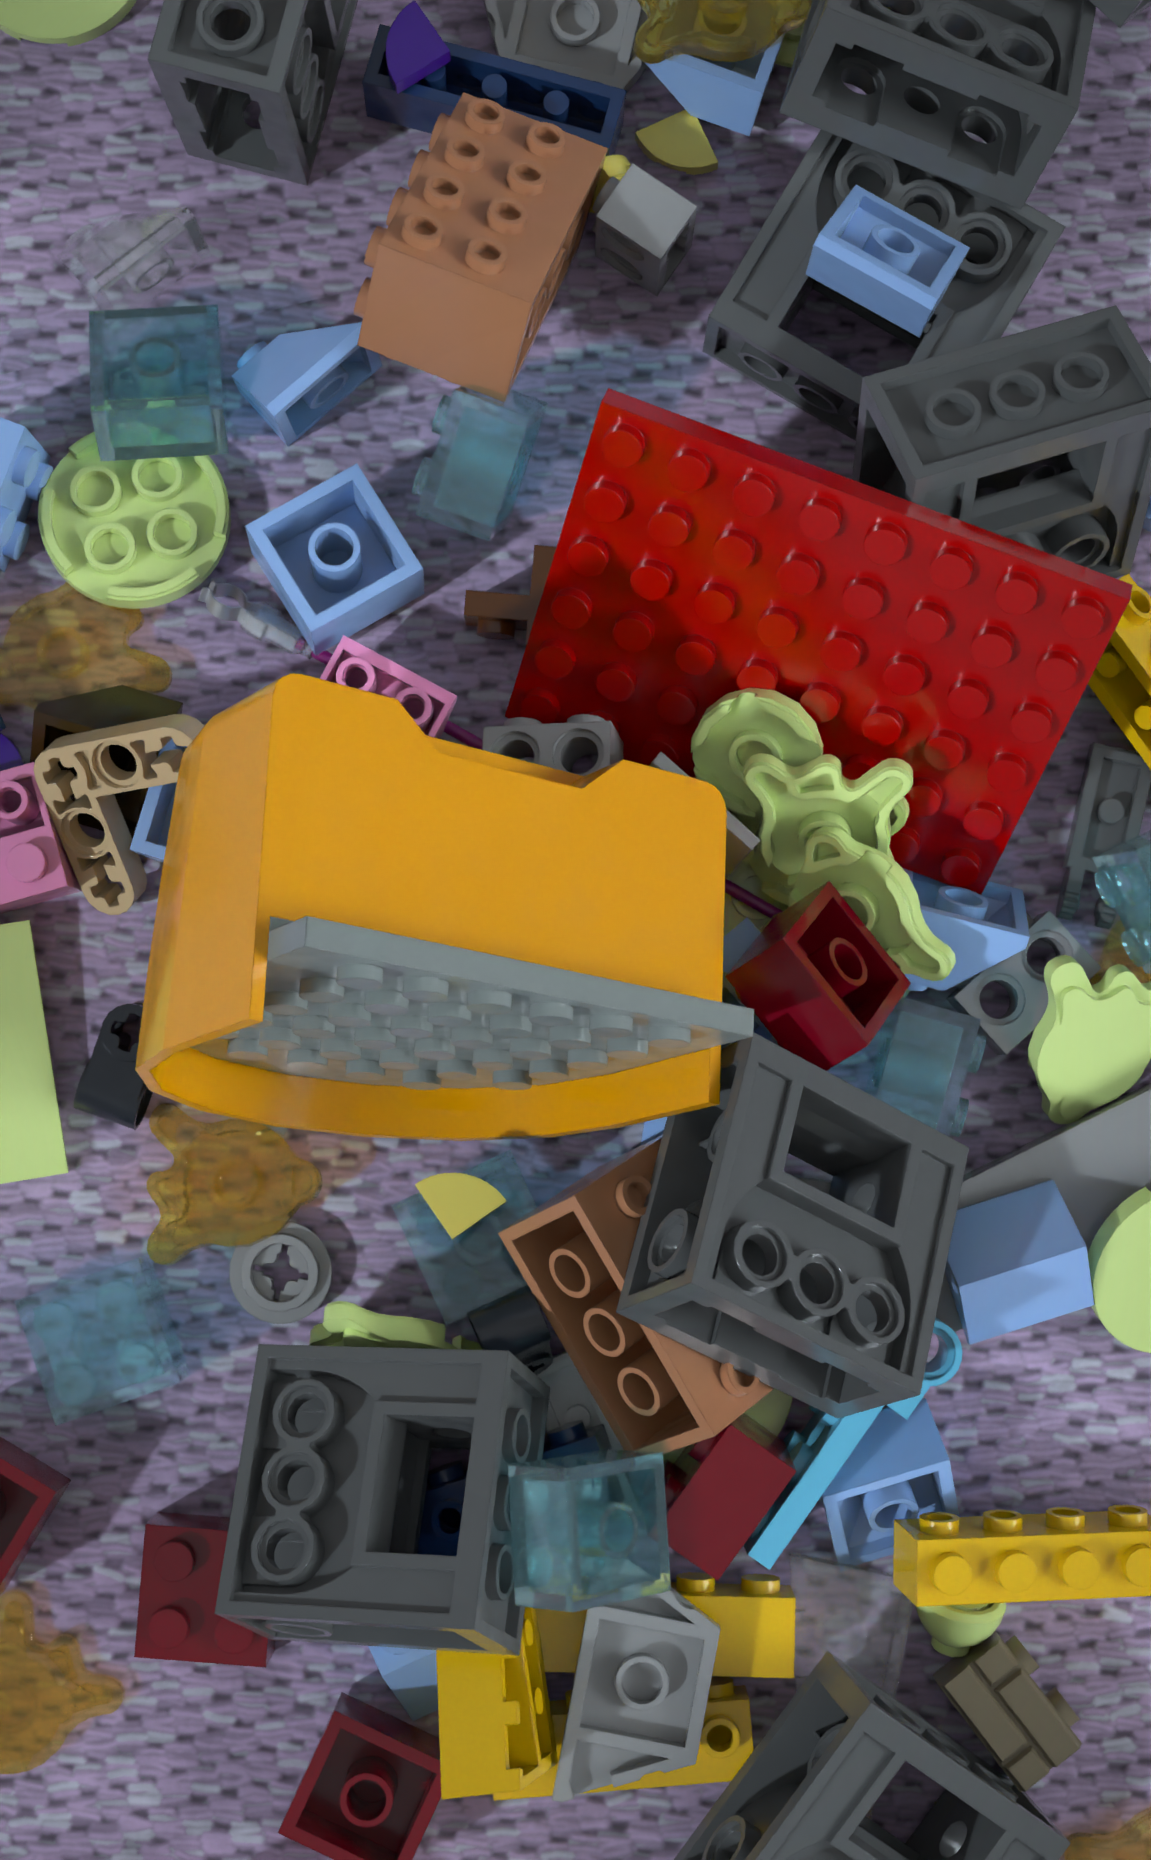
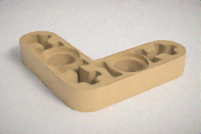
(94, 793)

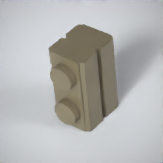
(1008, 1710)

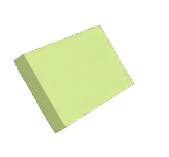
(29, 1105)

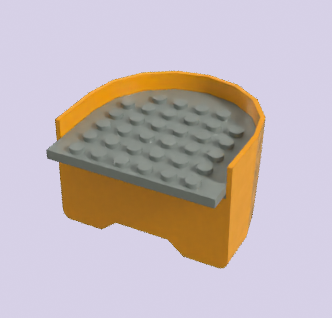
(431, 931)

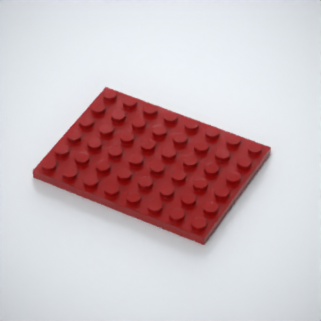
(894, 626)

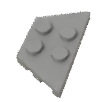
(571, 36)
(636, 1693)

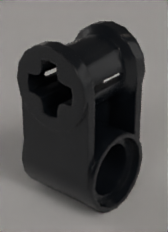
(109, 1081)
(514, 1326)

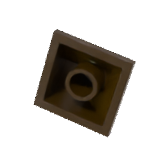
(96, 711)

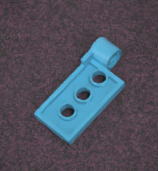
(826, 1446)

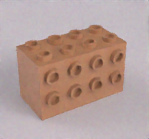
(477, 245)
(575, 1264)

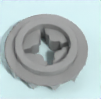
(300, 1297)

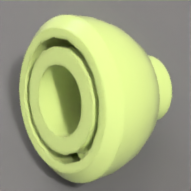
(960, 1626)

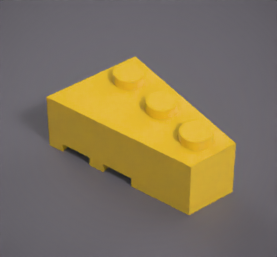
(494, 1718)

